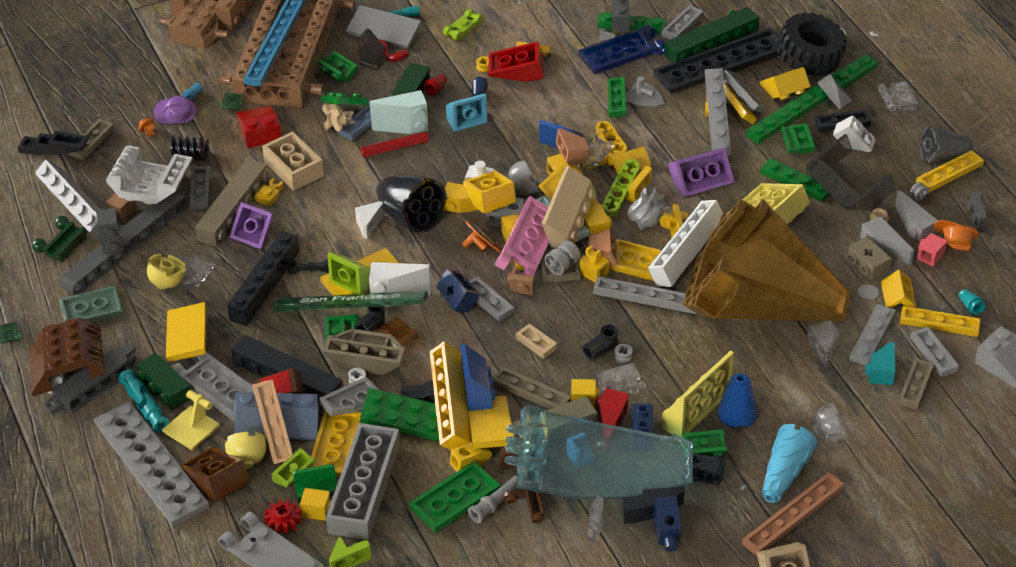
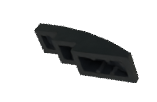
(53, 144)

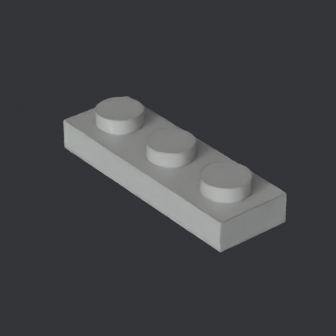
(682, 22)
(492, 301)
(934, 351)

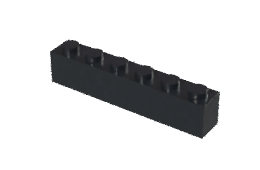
(263, 278)
(266, 360)

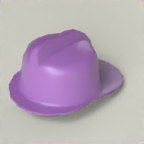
(174, 110)

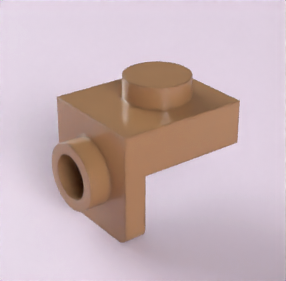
(520, 283)

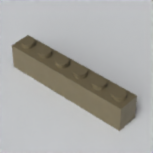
(222, 213)

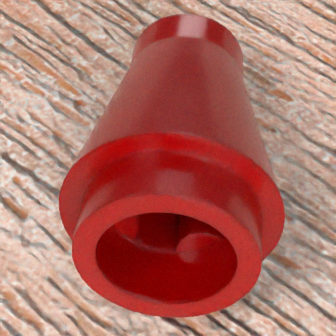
(434, 85)

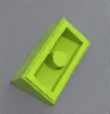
(284, 474)

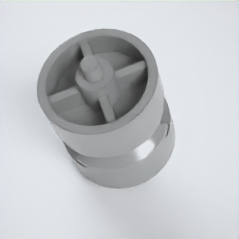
(562, 257)

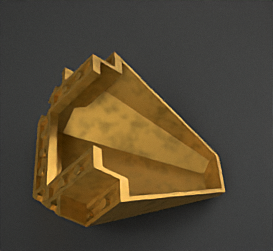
(762, 272)

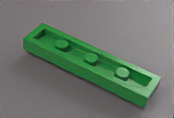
(635, 22)
(787, 175)

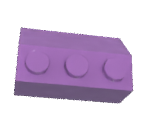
(701, 172)

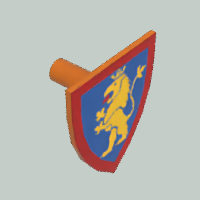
(475, 236)

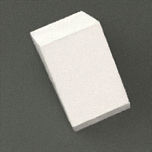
(369, 217)

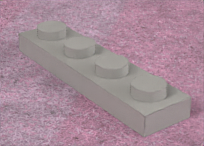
(872, 334)

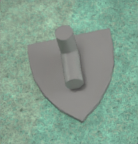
(643, 95)

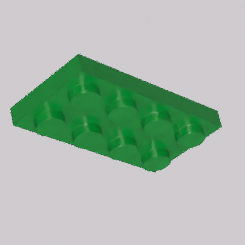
(400, 412)
(453, 496)

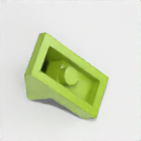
(349, 556)

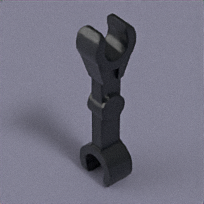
(294, 267)

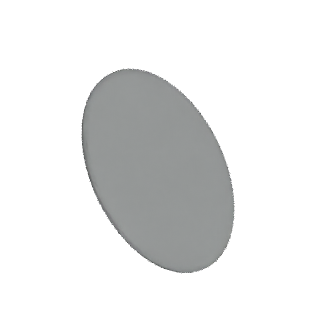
(868, 292)

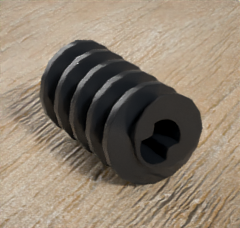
(192, 149)

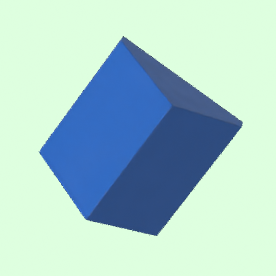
(548, 133)

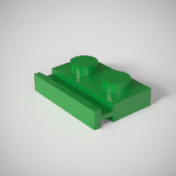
(798, 139)

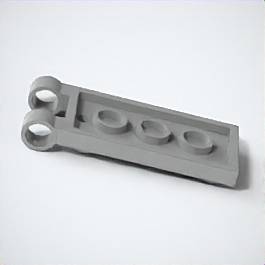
(214, 382)
(268, 549)

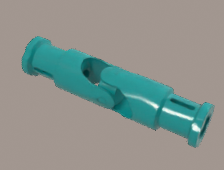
(143, 400)

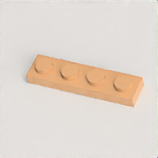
(272, 421)

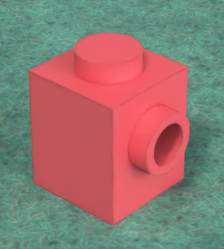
(931, 249)

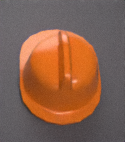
(957, 235)

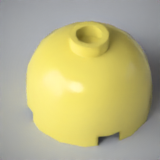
(164, 271)
(247, 447)

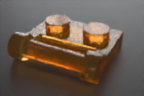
(398, 329)

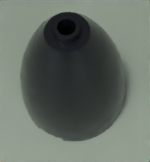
(413, 200)

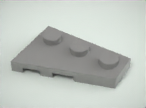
(742, 91)
(348, 398)

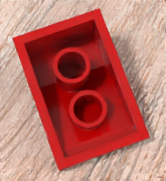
(518, 63)
(259, 126)

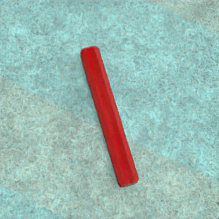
(394, 144)

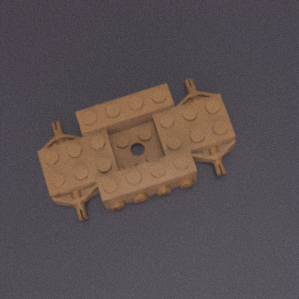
(200, 21)

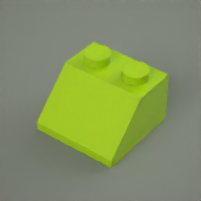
(348, 273)

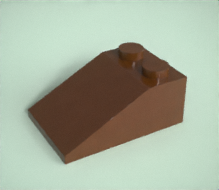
(216, 473)

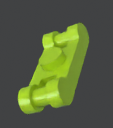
(463, 25)

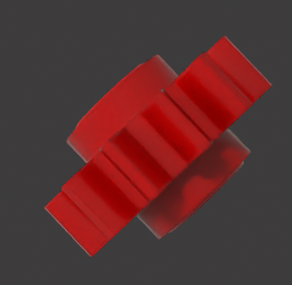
(283, 516)

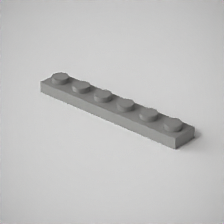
(717, 110)
(640, 294)

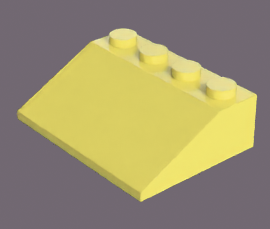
(784, 199)
(699, 398)

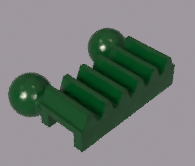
(63, 242)

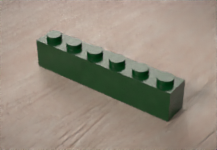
(712, 34)

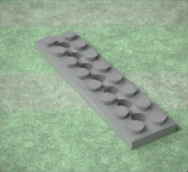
(145, 473)

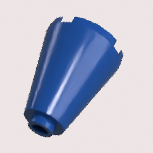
(738, 403)

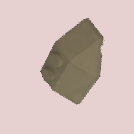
(366, 350)

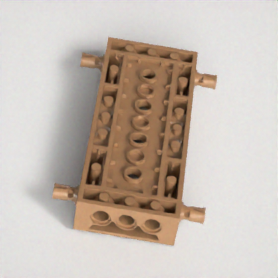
(288, 78)

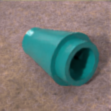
(972, 302)

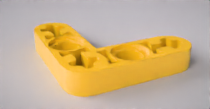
(619, 145)

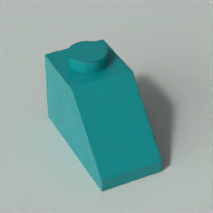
(882, 365)

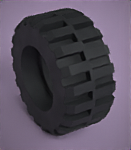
(827, 41)

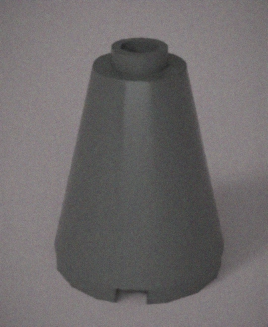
(943, 144)

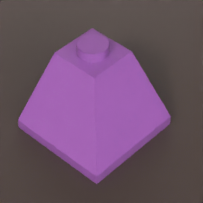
(251, 225)

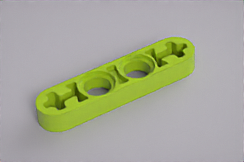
(619, 187)

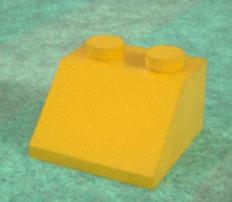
(786, 83)
(490, 191)

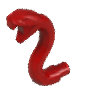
(394, 57)

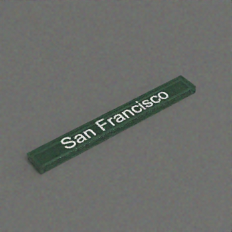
(350, 301)

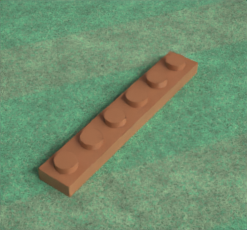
(793, 513)

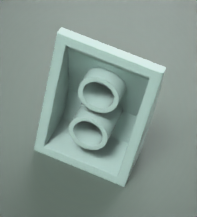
(400, 113)

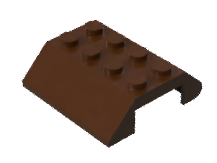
(65, 349)

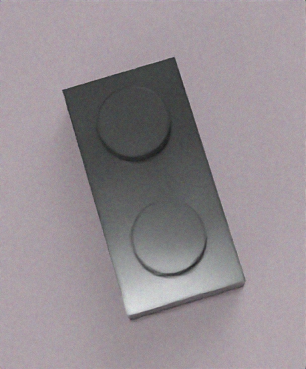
(977, 210)

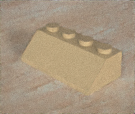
(568, 207)

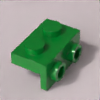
(338, 66)
(707, 442)

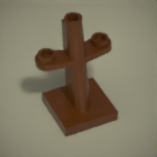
(532, 498)

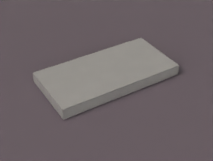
(389, 27)

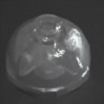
(829, 425)

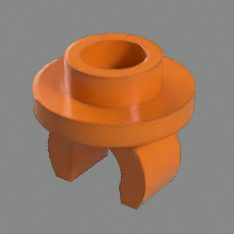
(147, 125)

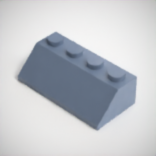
(298, 413)

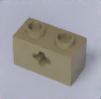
(869, 258)

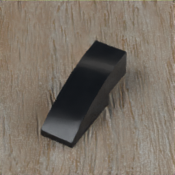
(642, 507)

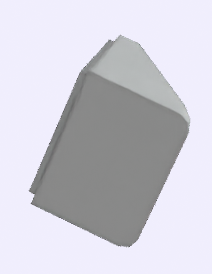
(606, 34)

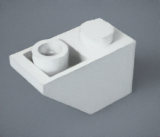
(858, 136)

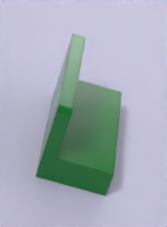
(316, 478)

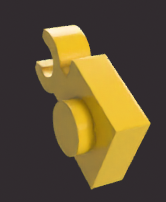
(268, 194)

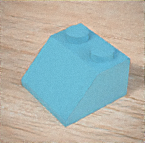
(467, 112)

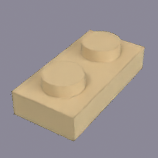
(536, 341)

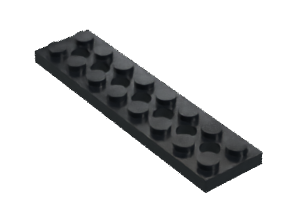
(691, 69)

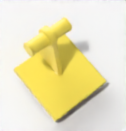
(192, 424)

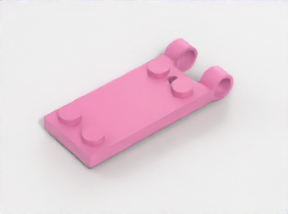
(526, 239)

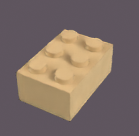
(293, 161)

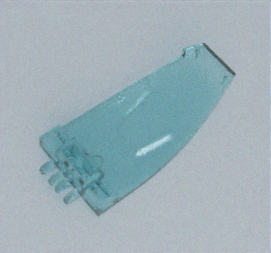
(593, 458)

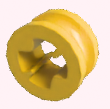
(482, 64)

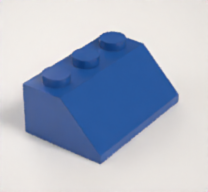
(477, 380)

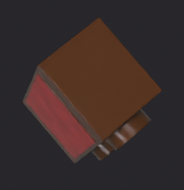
(286, 381)

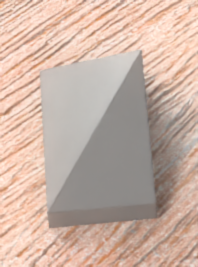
(834, 91)

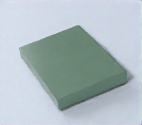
(92, 305)

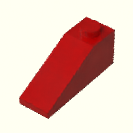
(612, 406)

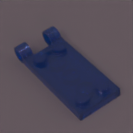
(621, 50)

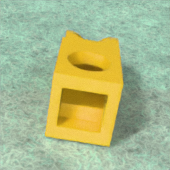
(466, 454)

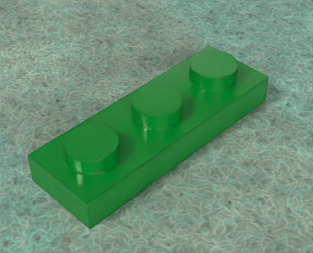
(617, 97)

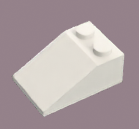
(399, 277)

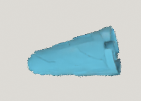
(788, 457)

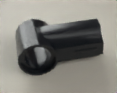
(372, 320)
(602, 342)
(421, 392)

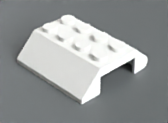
(146, 180)

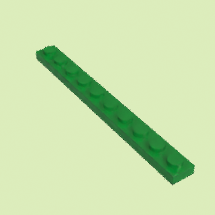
(809, 100)

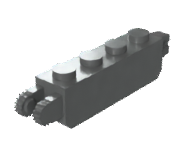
(81, 389)

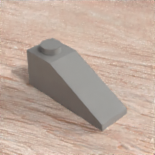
(915, 219)
(888, 240)

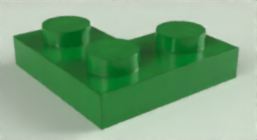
(341, 98)

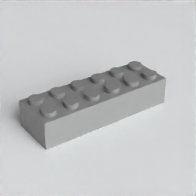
(363, 481)

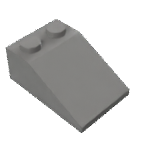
(998, 355)

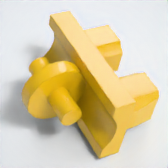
(673, 220)

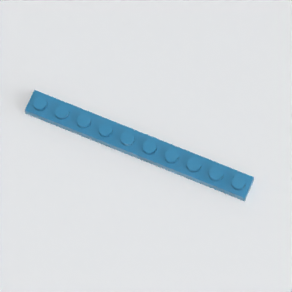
(273, 42)

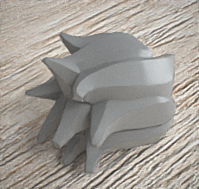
(647, 210)

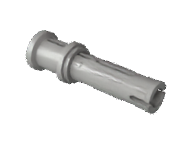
(489, 503)

